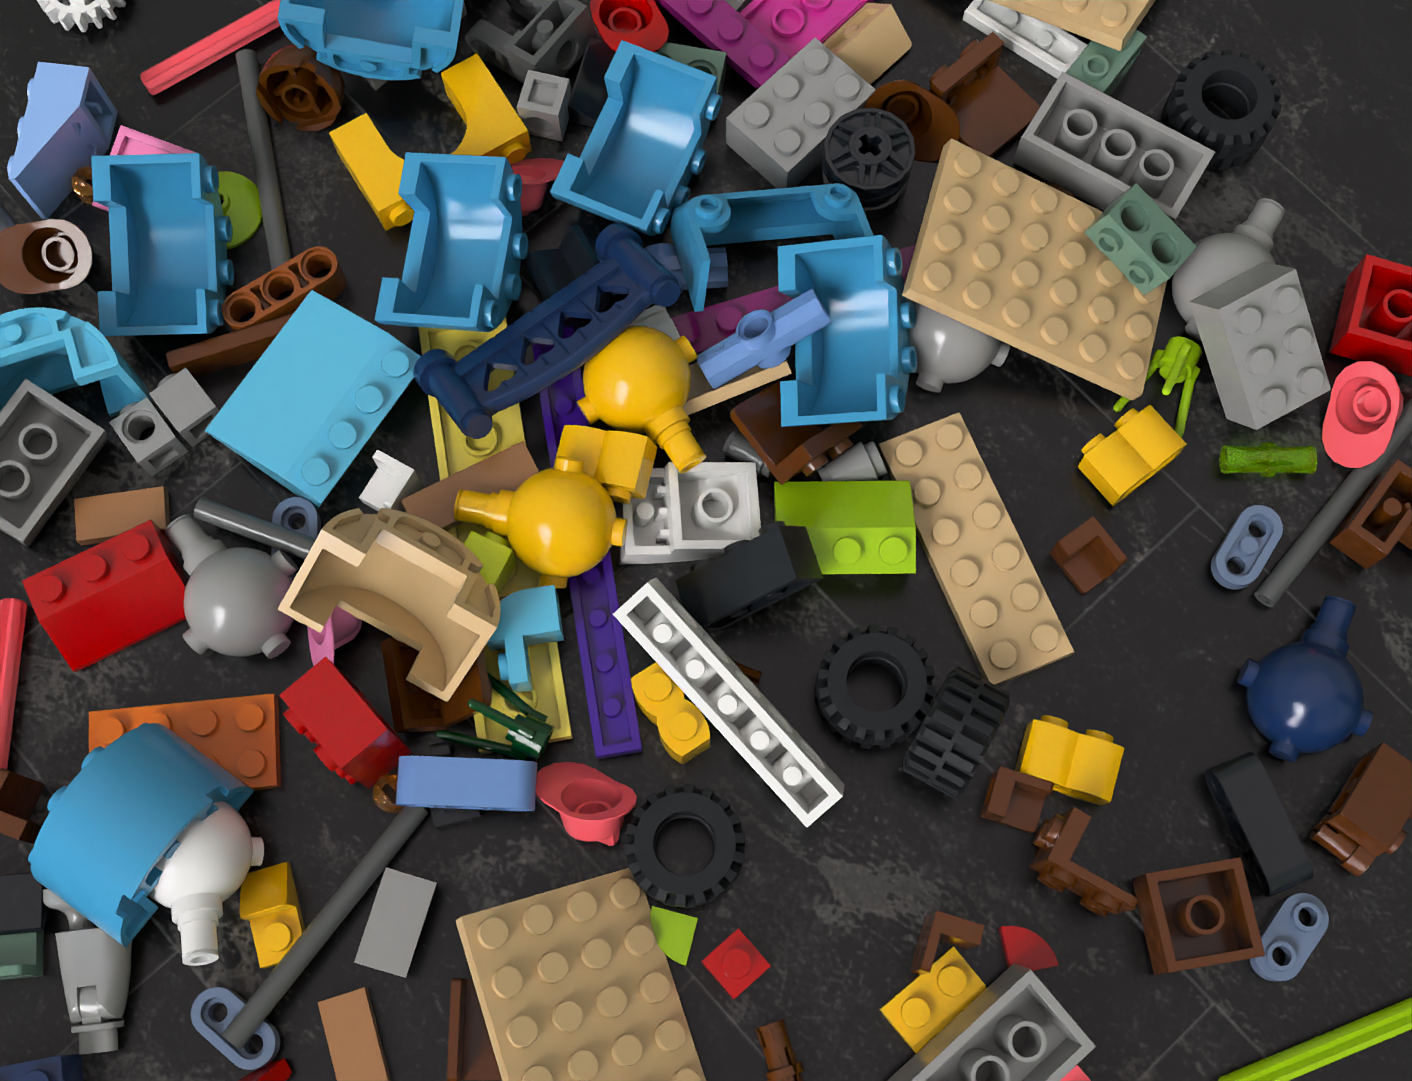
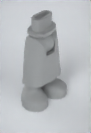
(93, 977)

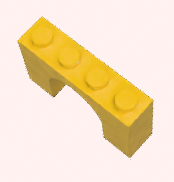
(491, 131)

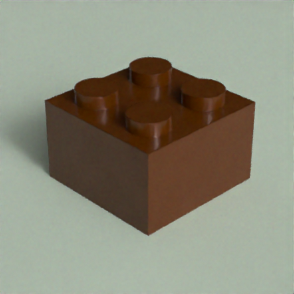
(1198, 916)

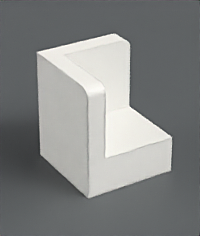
(390, 484)

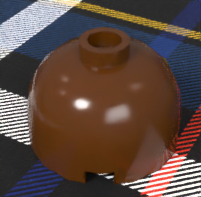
(300, 88)

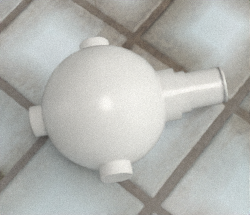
(204, 874)

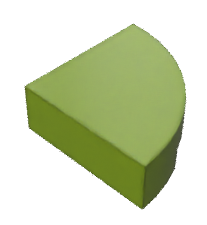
(673, 933)

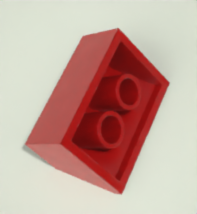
(110, 595)

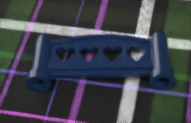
(623, 269)

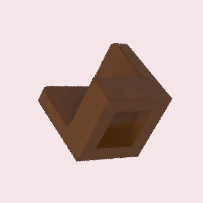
(1088, 555)
(1015, 799)

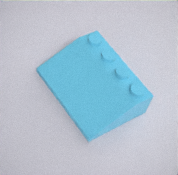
(315, 397)

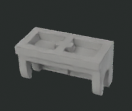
(395, 922)

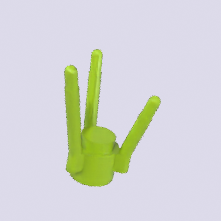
(1175, 365)

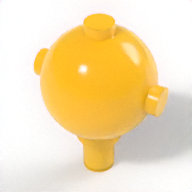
(641, 388)
(555, 520)

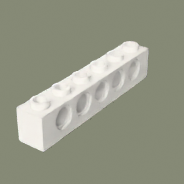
(731, 701)

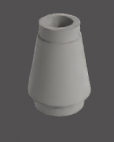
(855, 464)

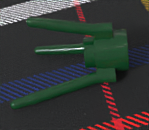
(526, 733)

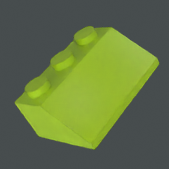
(853, 523)

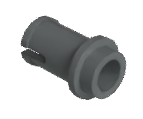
(742, 451)

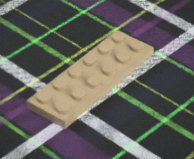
(976, 551)

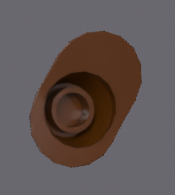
(925, 115)
(44, 256)

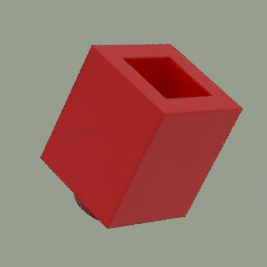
(735, 964)

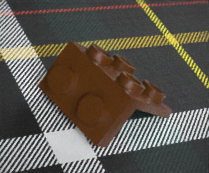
(984, 97)
(788, 449)
(421, 711)
(1056, 845)

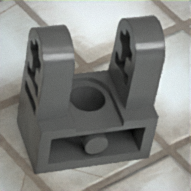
(546, 45)

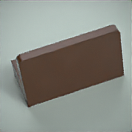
(17, 803)
(946, 929)
(469, 1042)

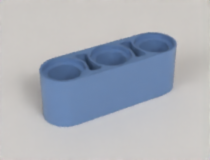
(466, 783)

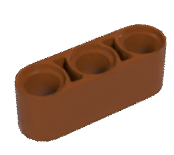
(295, 276)

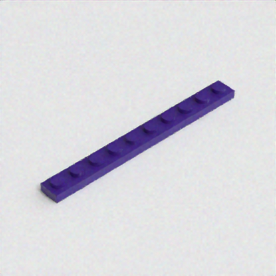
(594, 600)

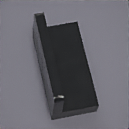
(559, 267)

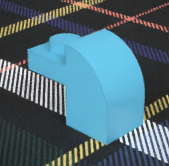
(525, 620)

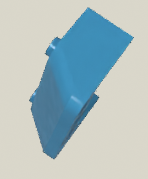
(759, 217)

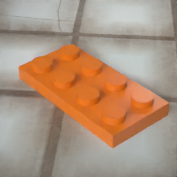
(233, 732)

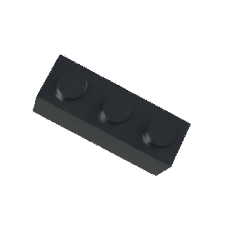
(749, 576)

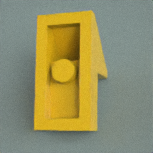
(273, 910)

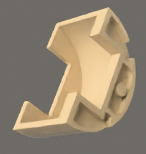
(405, 582)

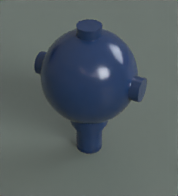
(1307, 690)

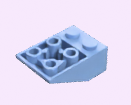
(61, 129)

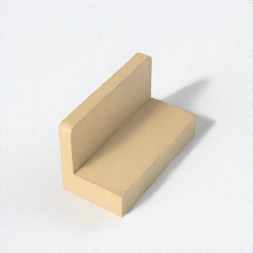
(870, 40)

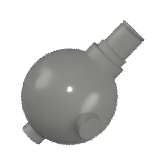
(1225, 257)
(950, 350)
(232, 593)

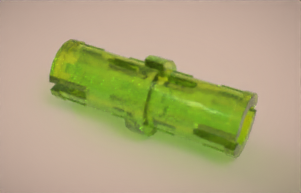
(1267, 459)

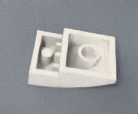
(691, 513)

